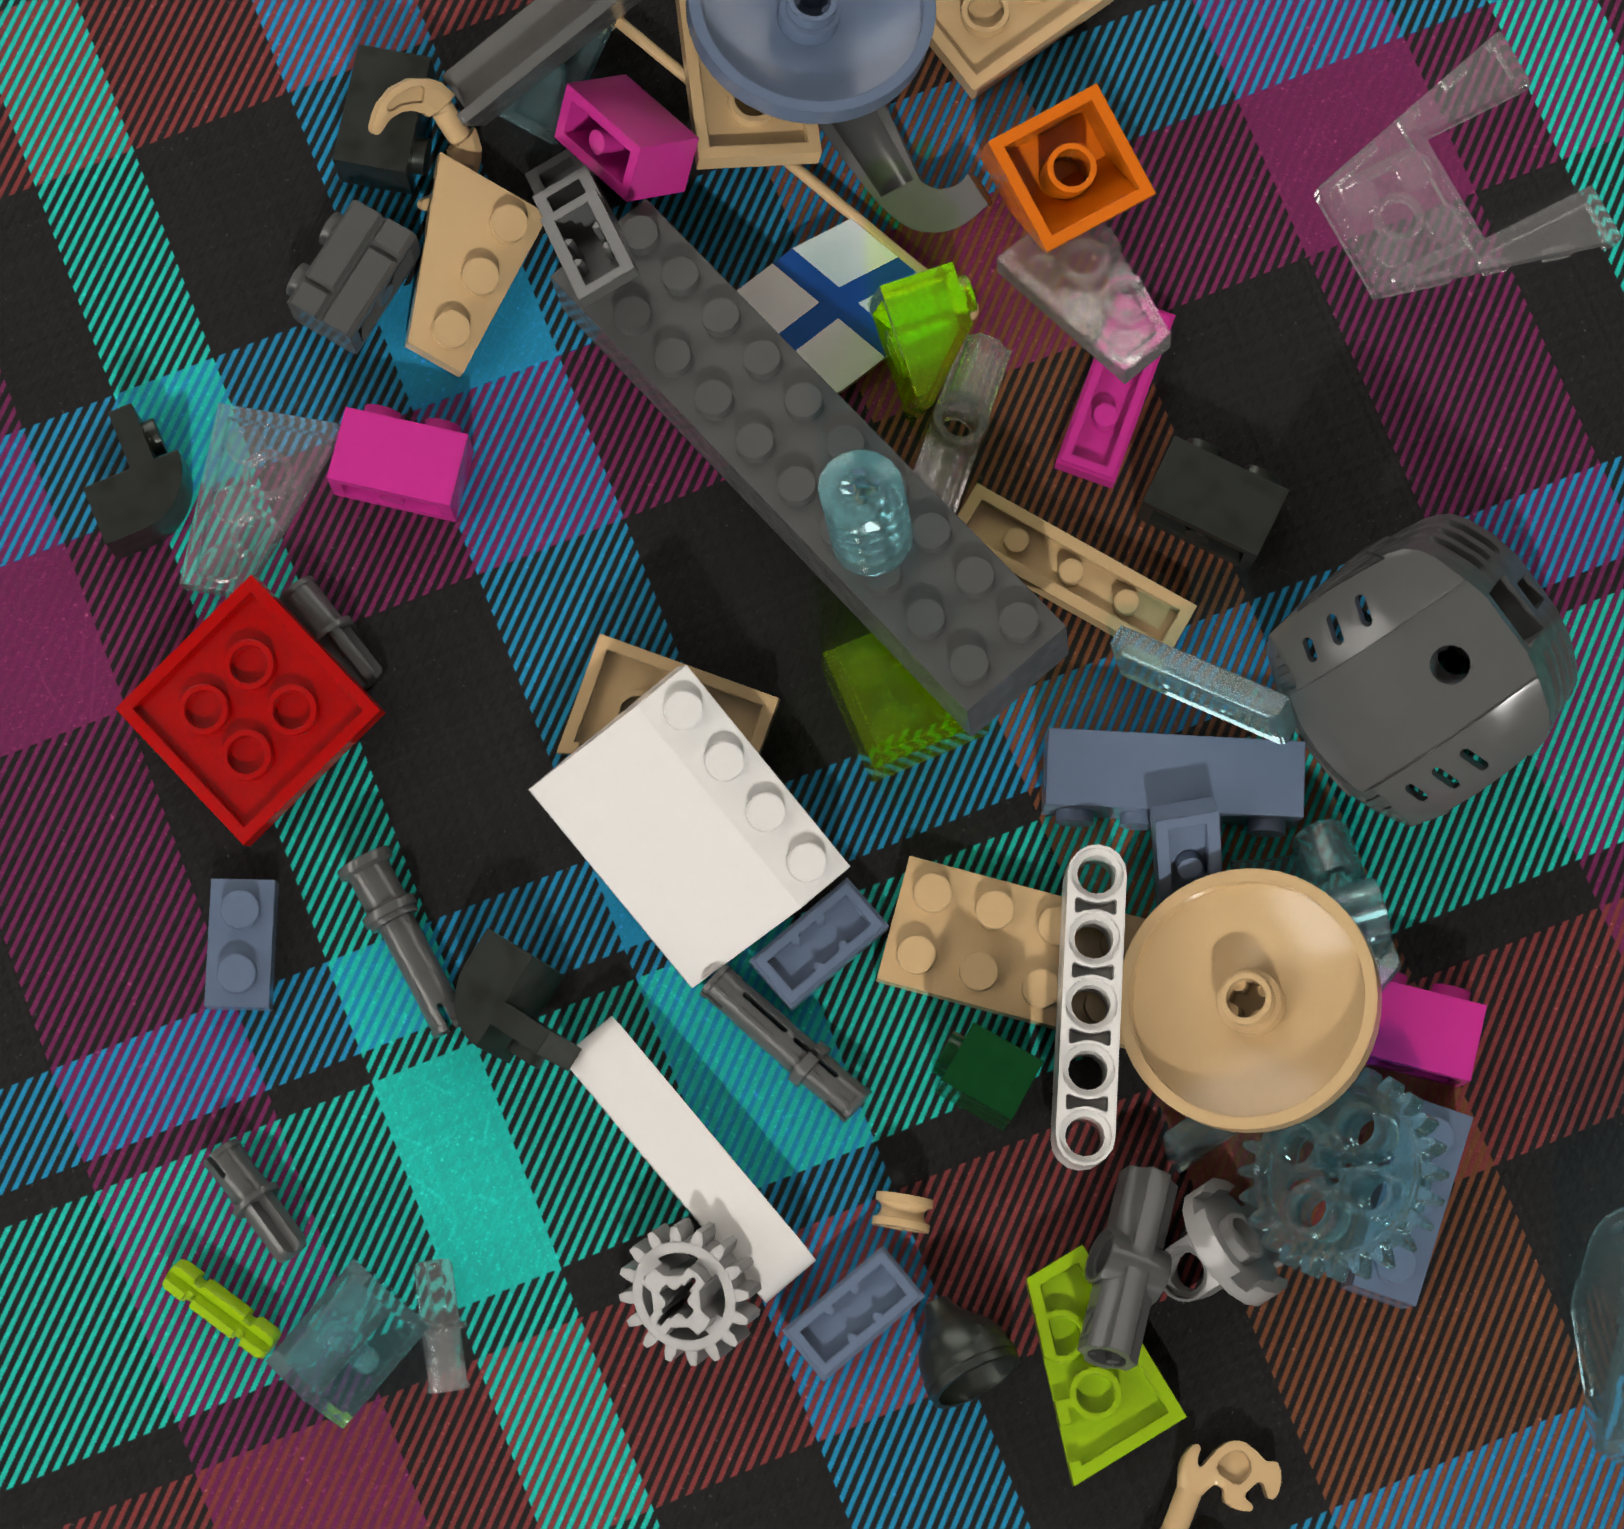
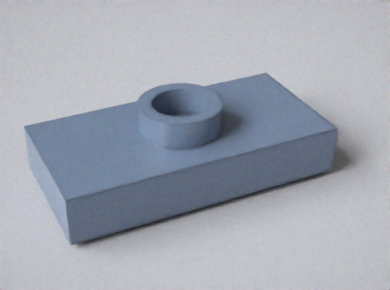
(819, 944)
(853, 1313)

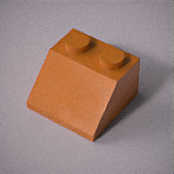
(1066, 169)

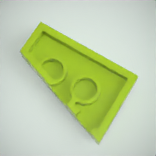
(1096, 1408)

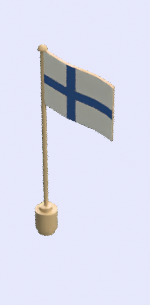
(822, 286)

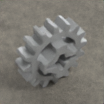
(717, 1301)

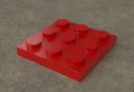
(250, 710)

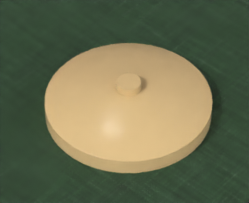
(1249, 1000)

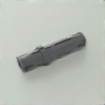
(786, 1043)

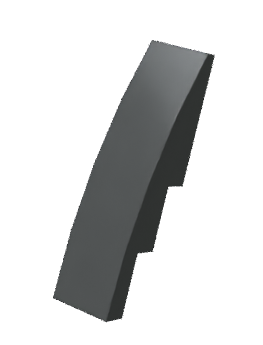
(581, 227)

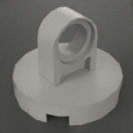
(1226, 1249)

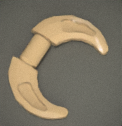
(433, 100)

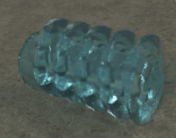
(866, 512)

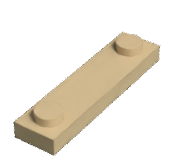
(1074, 572)

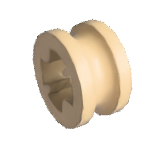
(902, 1212)

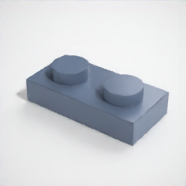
(1184, 844)
(241, 944)

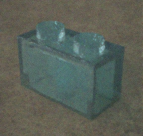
(347, 1344)

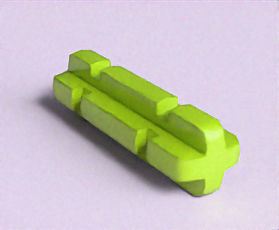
(221, 1308)

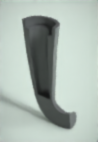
(885, 168)

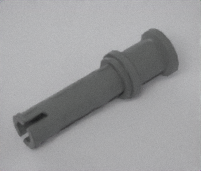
(391, 914)

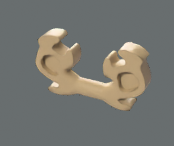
(1230, 1466)

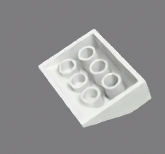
(689, 826)

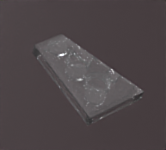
(1091, 297)
(250, 493)

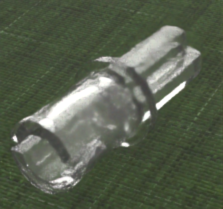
(443, 1339)

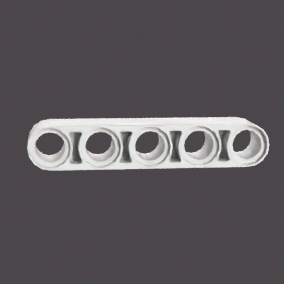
(1098, 976)
(688, 1156)

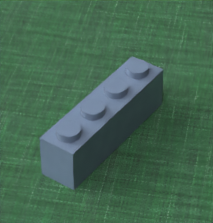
(1129, 772)

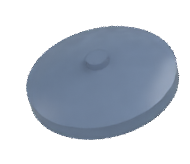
(812, 55)

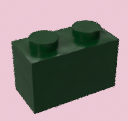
(985, 1075)

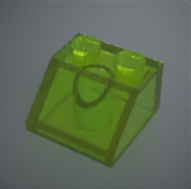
(922, 330)

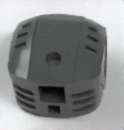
(1380, 701)

